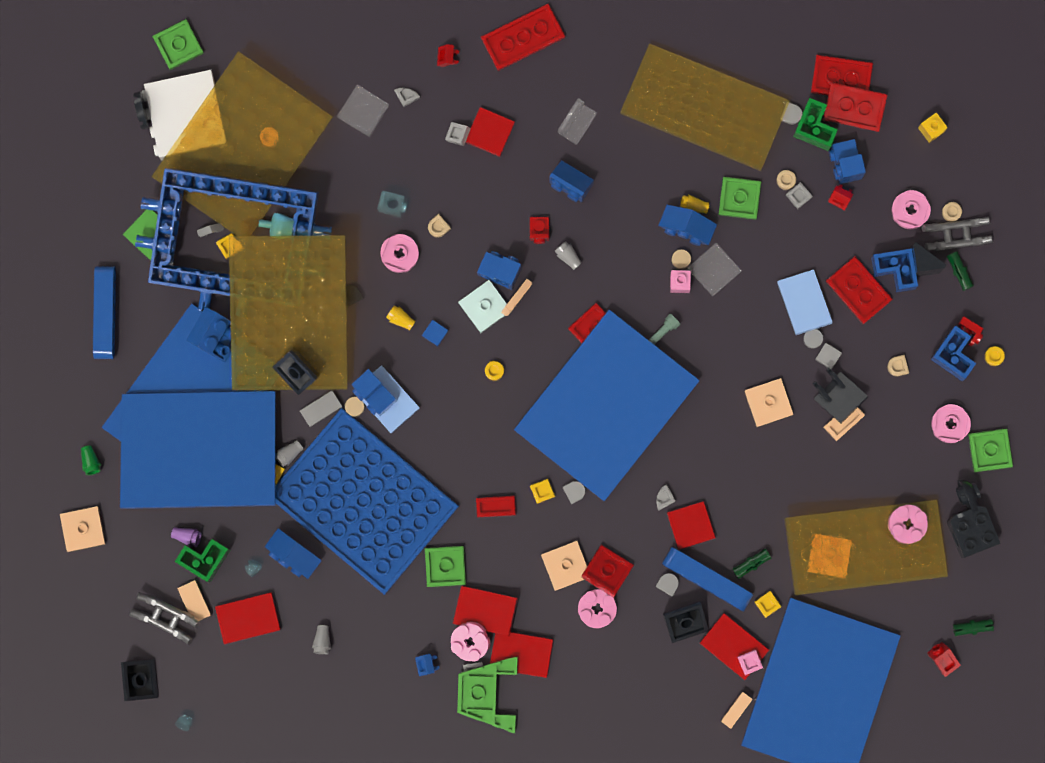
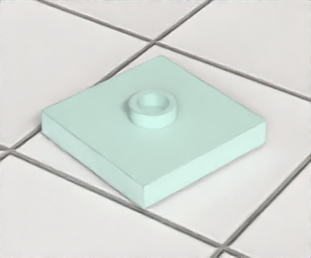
(483, 306)

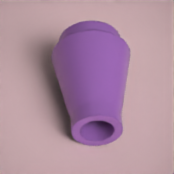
(188, 536)

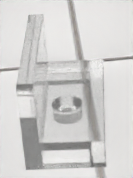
(577, 122)

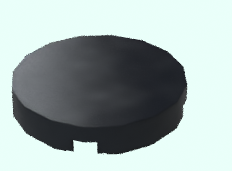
(140, 108)

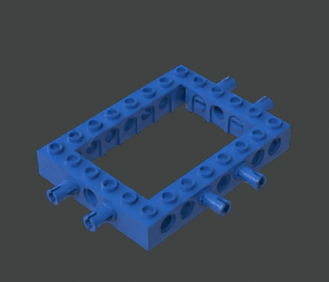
(169, 210)

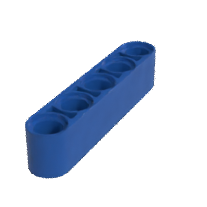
(104, 312)
(707, 579)

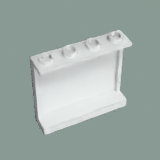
(173, 105)

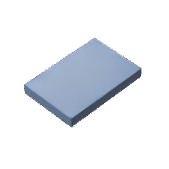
(804, 302)
(400, 410)

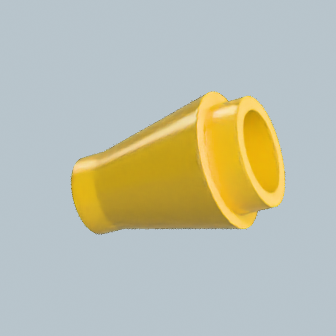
(694, 203)
(400, 317)

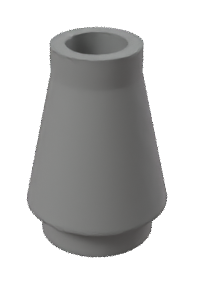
(568, 255)
(288, 453)
(322, 640)

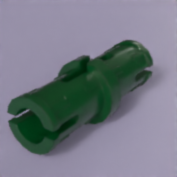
(960, 271)
(751, 563)
(973, 627)

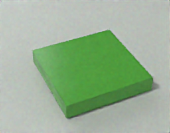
(178, 44)
(739, 198)
(143, 226)
(990, 450)
(445, 566)

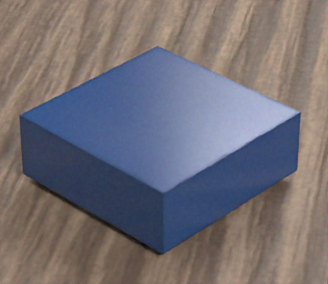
(435, 333)

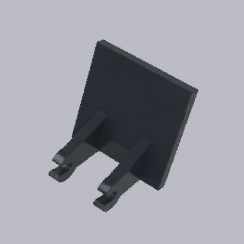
(840, 396)

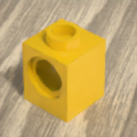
(932, 127)

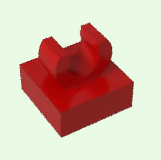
(445, 55)
(840, 197)

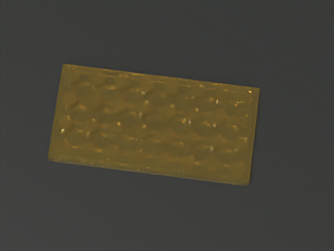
(705, 107)
(859, 550)

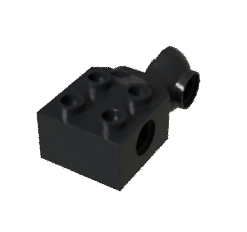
(973, 526)

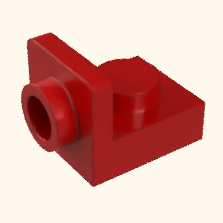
(539, 229)
(971, 328)
(943, 659)

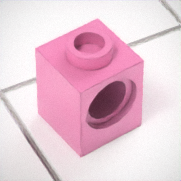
(680, 281)

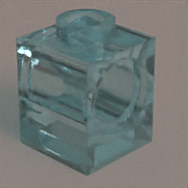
(385, 198)

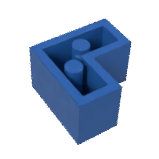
(847, 162)
(687, 225)
(900, 265)
(500, 270)
(950, 355)
(373, 392)
(292, 554)

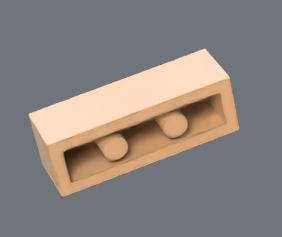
(736, 710)

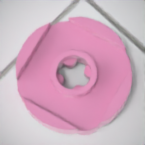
(920, 204)
(394, 244)
(959, 417)
(914, 533)
(591, 599)
(480, 638)

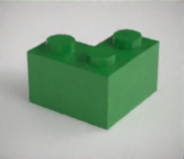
(811, 129)
(203, 565)

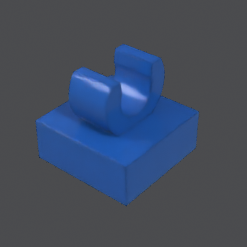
(425, 664)

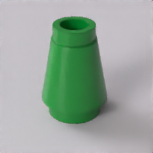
(90, 462)

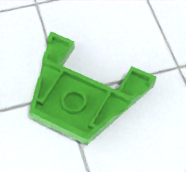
(478, 693)

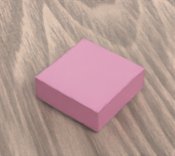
(750, 662)

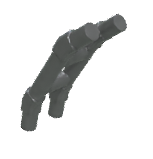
(965, 225)
(154, 619)

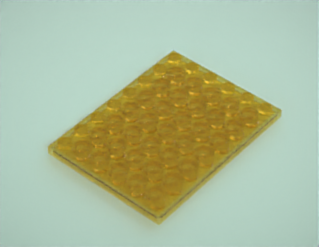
(245, 131)
(284, 298)

